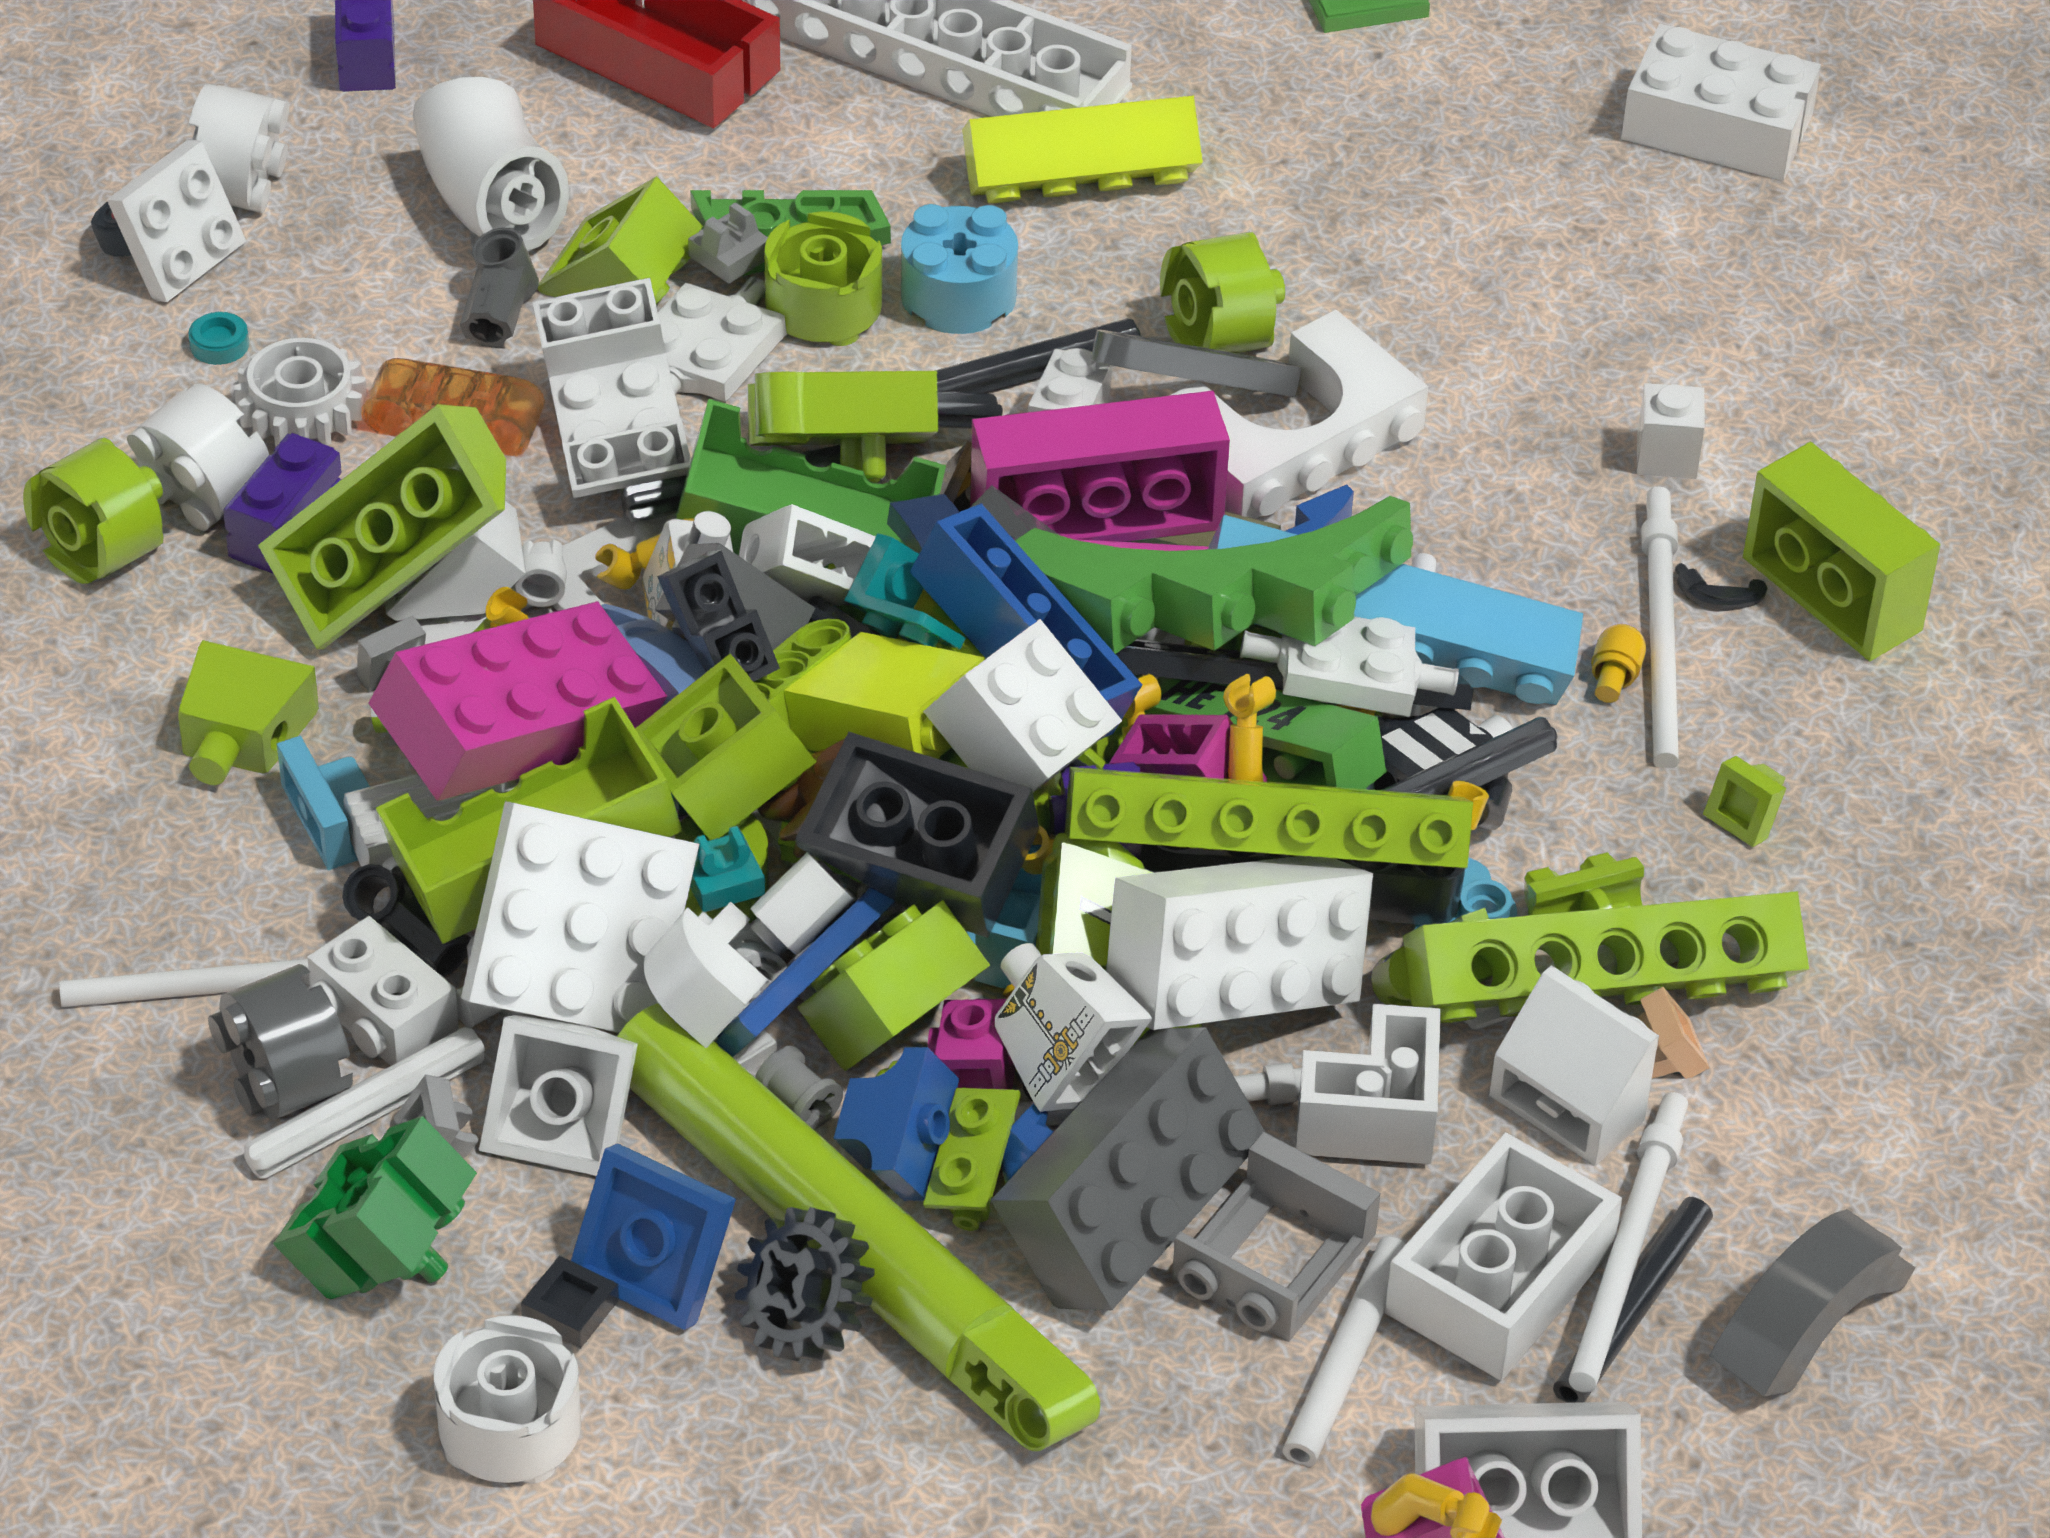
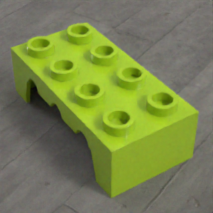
(607, 783)

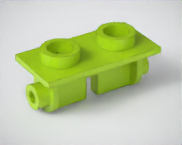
(972, 1154)

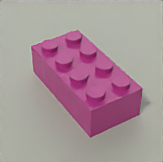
(1110, 466)
(509, 697)

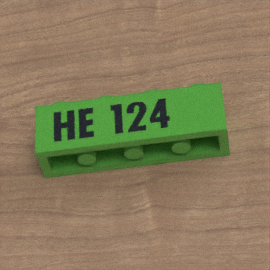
(1301, 737)

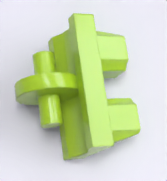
(1597, 885)

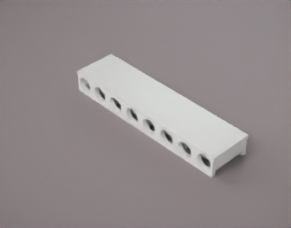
(965, 51)

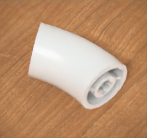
(488, 160)

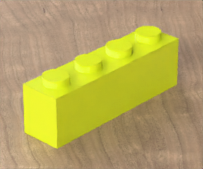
(1082, 147)

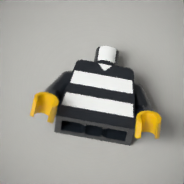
(1430, 738)

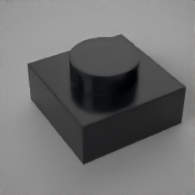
(571, 1300)

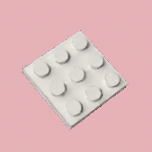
(574, 916)

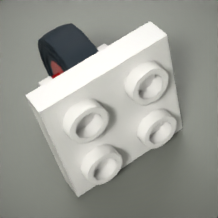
(171, 221)

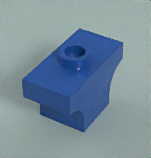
(899, 1121)

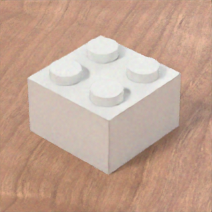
(1023, 711)

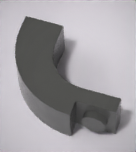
(1805, 1298)

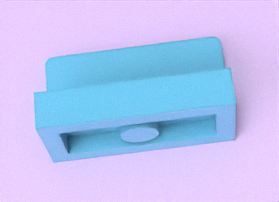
(319, 798)

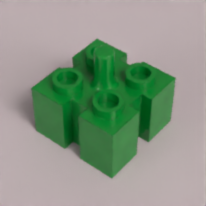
(378, 1211)

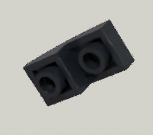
(715, 617)

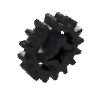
(804, 1284)

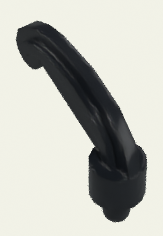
(1718, 596)

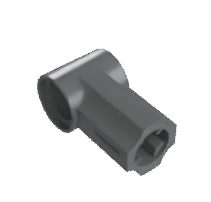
(499, 288)

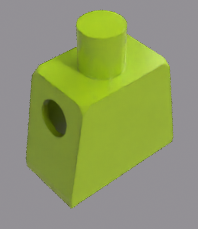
(241, 708)

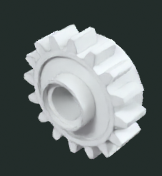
(300, 390)

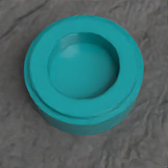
(218, 338)

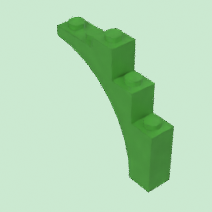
(1211, 595)

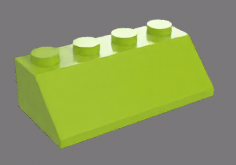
(388, 520)

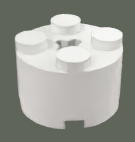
(242, 141)
(198, 452)
(507, 1400)

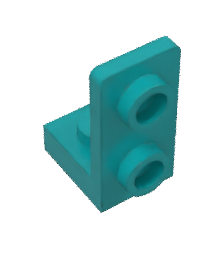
(889, 594)

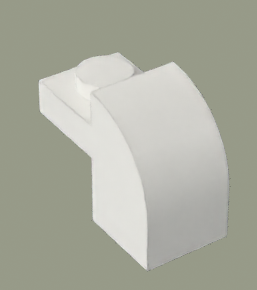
(700, 974)

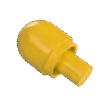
(1617, 660)

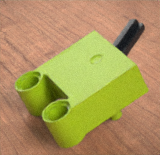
(858, 412)

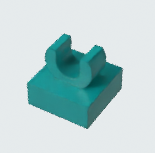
(725, 871)

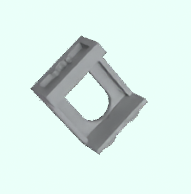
(1303, 1188)

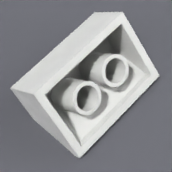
(1544, 1464)

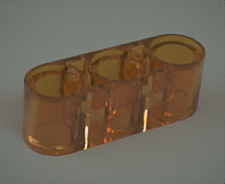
(411, 388)

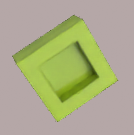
(1745, 799)

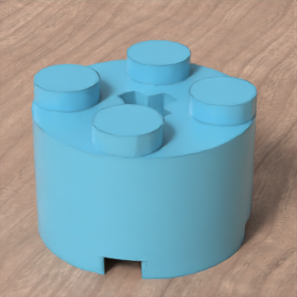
(959, 267)

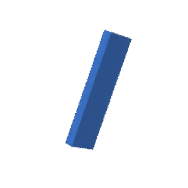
(803, 971)

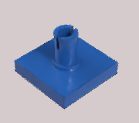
(653, 1234)

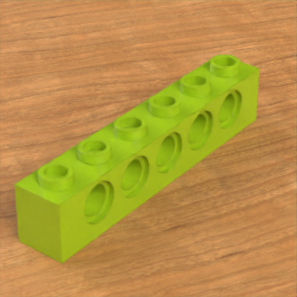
(1268, 817)
(1763, 925)

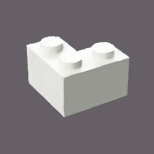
(1378, 1101)

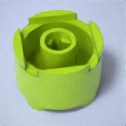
(824, 277)
(1221, 293)
(95, 510)

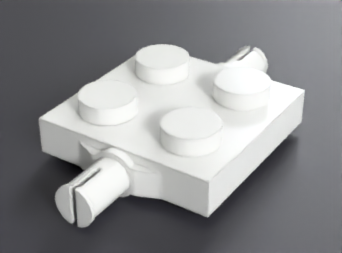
(717, 338)
(1358, 666)

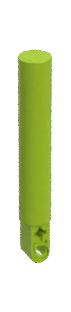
(916, 1281)

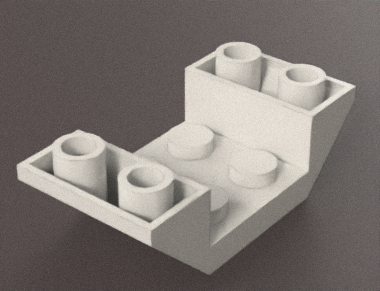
(612, 388)

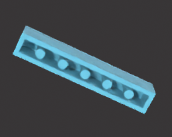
(1458, 624)

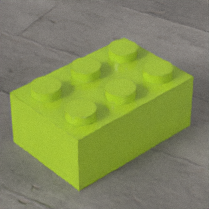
(1840, 550)

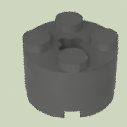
(281, 1043)

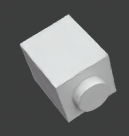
(1670, 430)

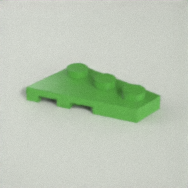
(772, 212)

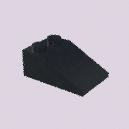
(922, 829)

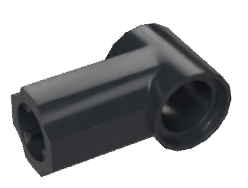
(402, 917)

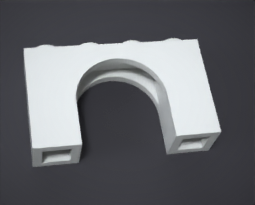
(1371, 407)

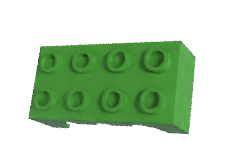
(751, 483)

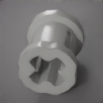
(800, 1087)

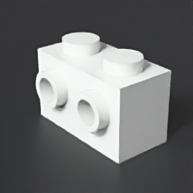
(384, 992)

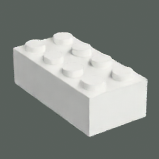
(1240, 938)

